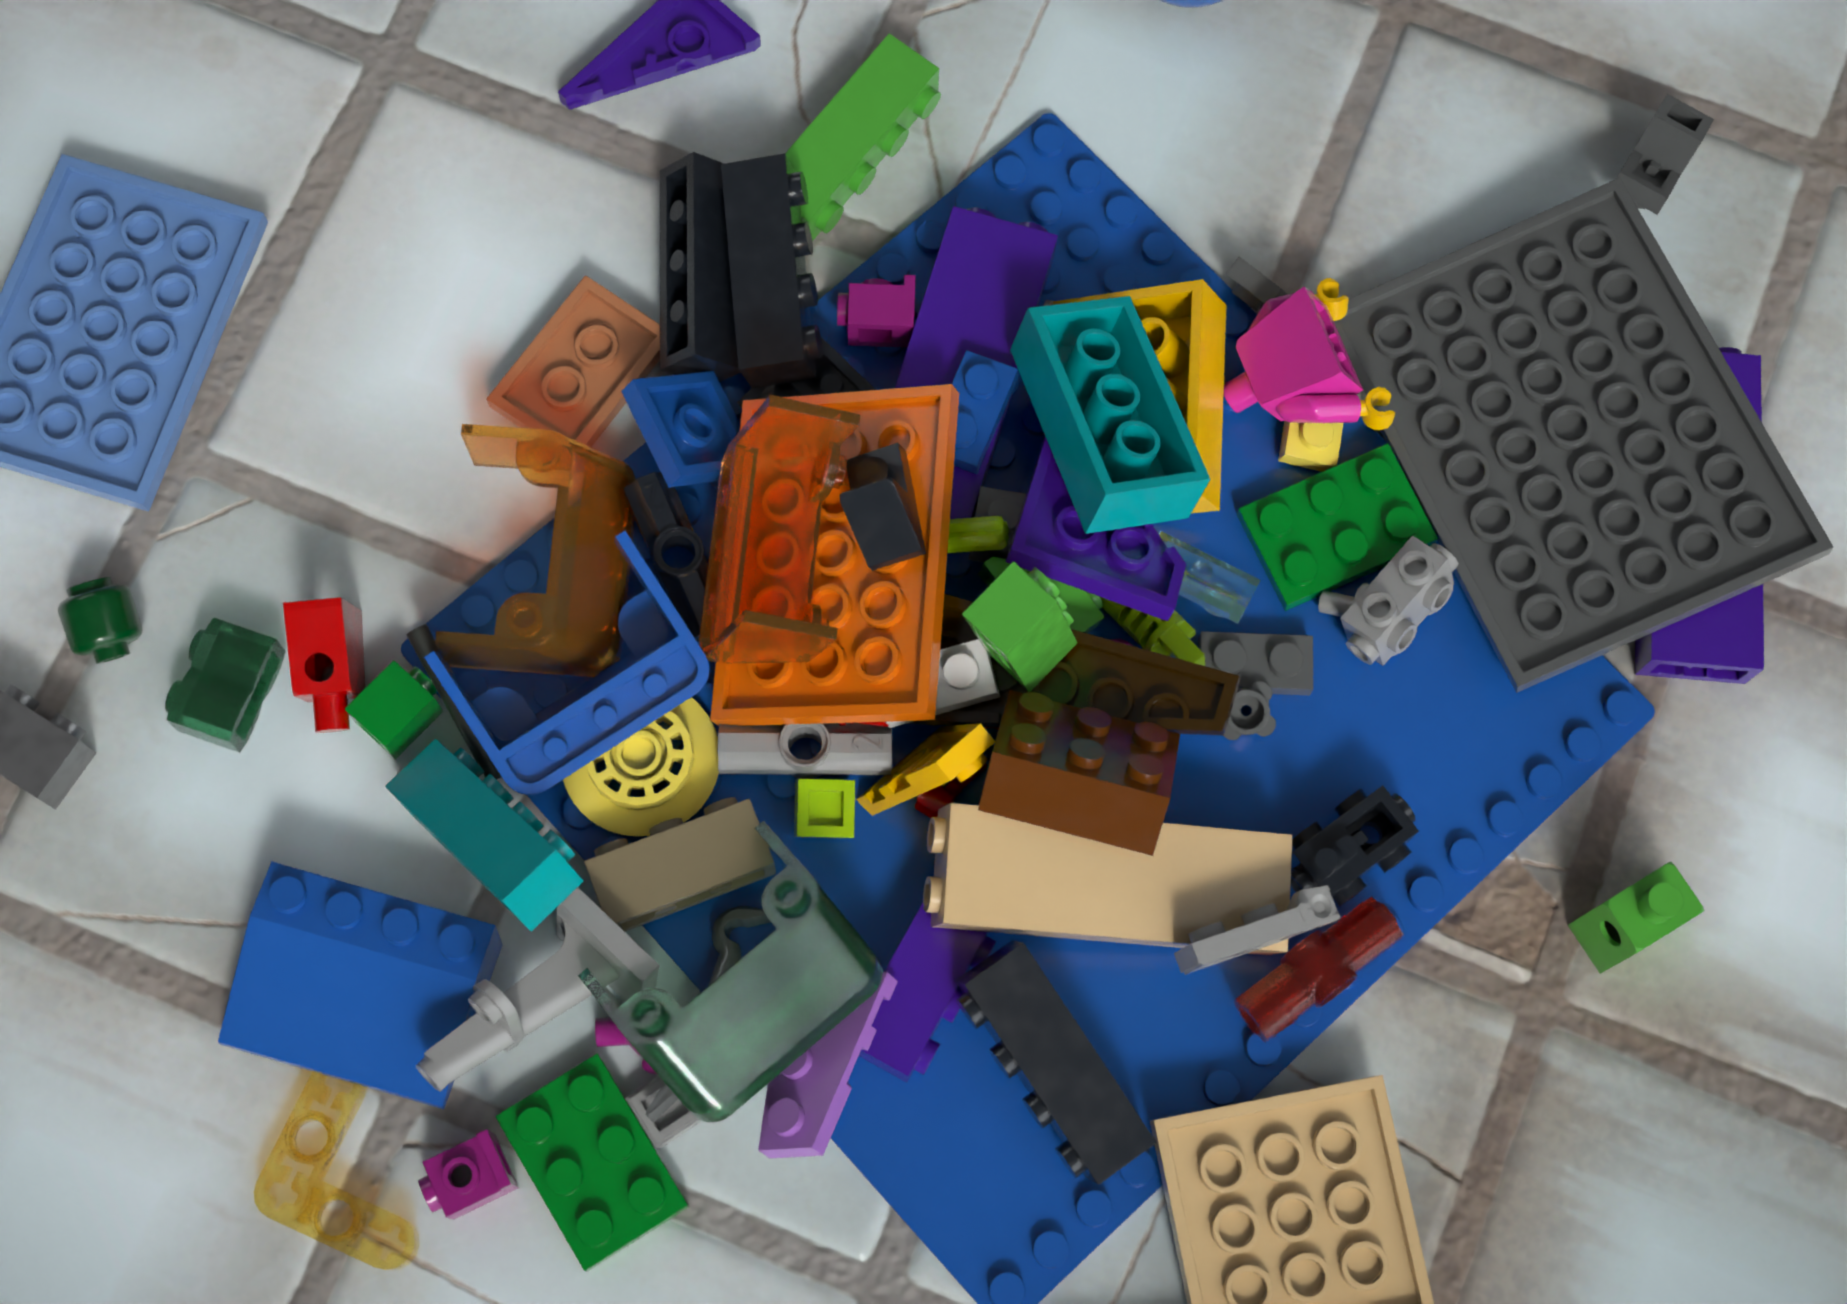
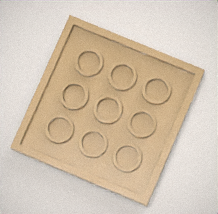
(1293, 1200)

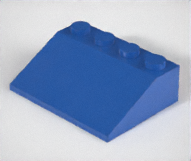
(353, 981)

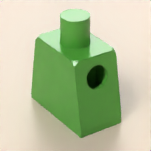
(1640, 916)

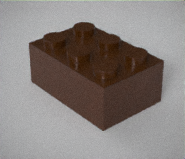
(1081, 772)

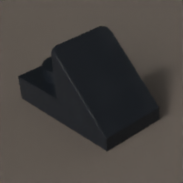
(883, 507)

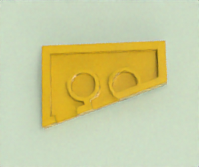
(937, 760)

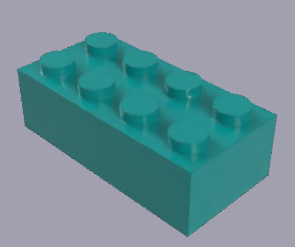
(1108, 414)

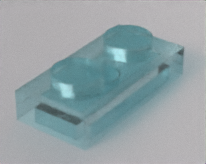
(1213, 583)

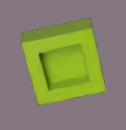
(824, 808)

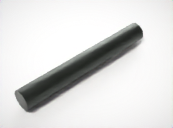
(424, 644)

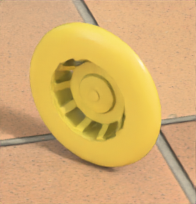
(644, 763)

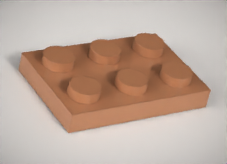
(579, 365)

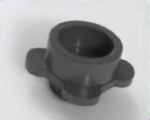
(1259, 721)

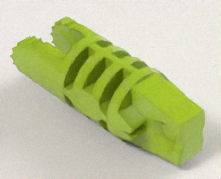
(1156, 634)

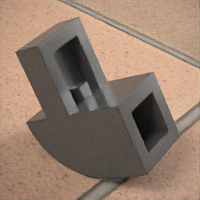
(1663, 153)

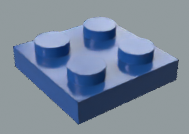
(684, 424)

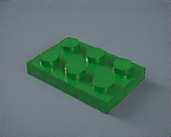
(1335, 526)
(592, 1162)

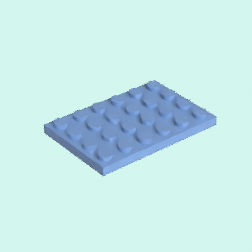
(114, 326)

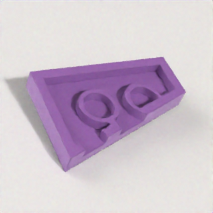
(813, 1090)

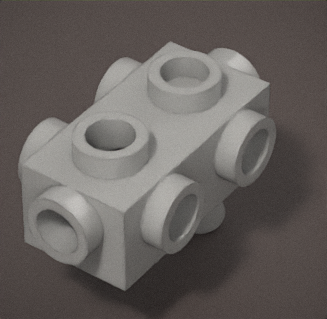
(1390, 608)

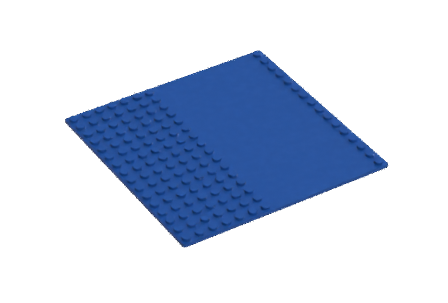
(1429, 725)

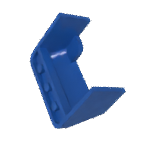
(571, 732)

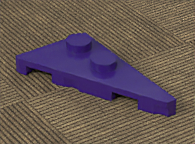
(659, 45)

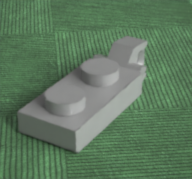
(1262, 928)

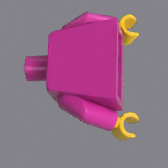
(1301, 365)

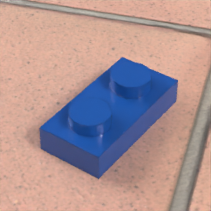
(983, 396)

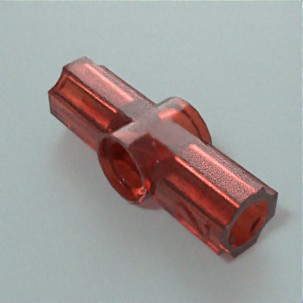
(1318, 969)

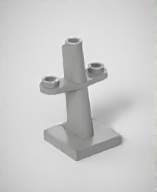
(546, 992)

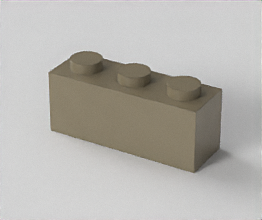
(680, 864)

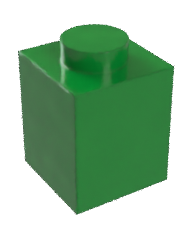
(396, 708)

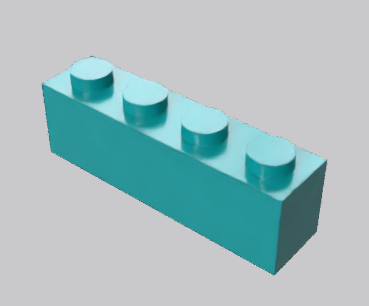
(485, 833)

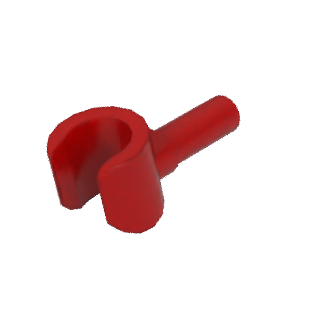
(936, 798)

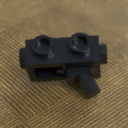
(1340, 851)

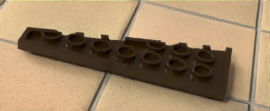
(1108, 677)

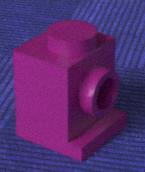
(878, 312)
(489, 1179)

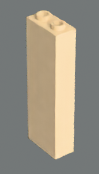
(1060, 885)

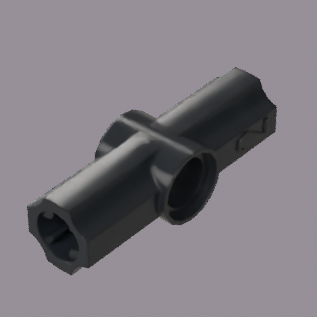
(664, 526)

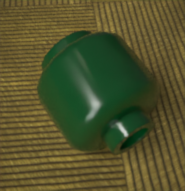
(100, 619)

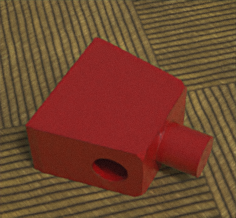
(317, 636)

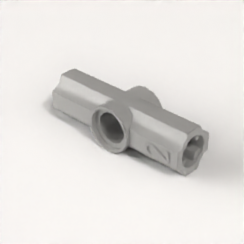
(844, 750)

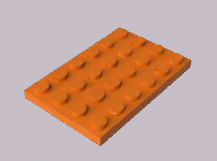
(886, 617)

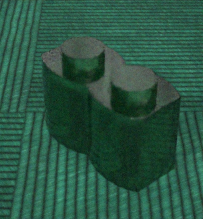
(225, 684)

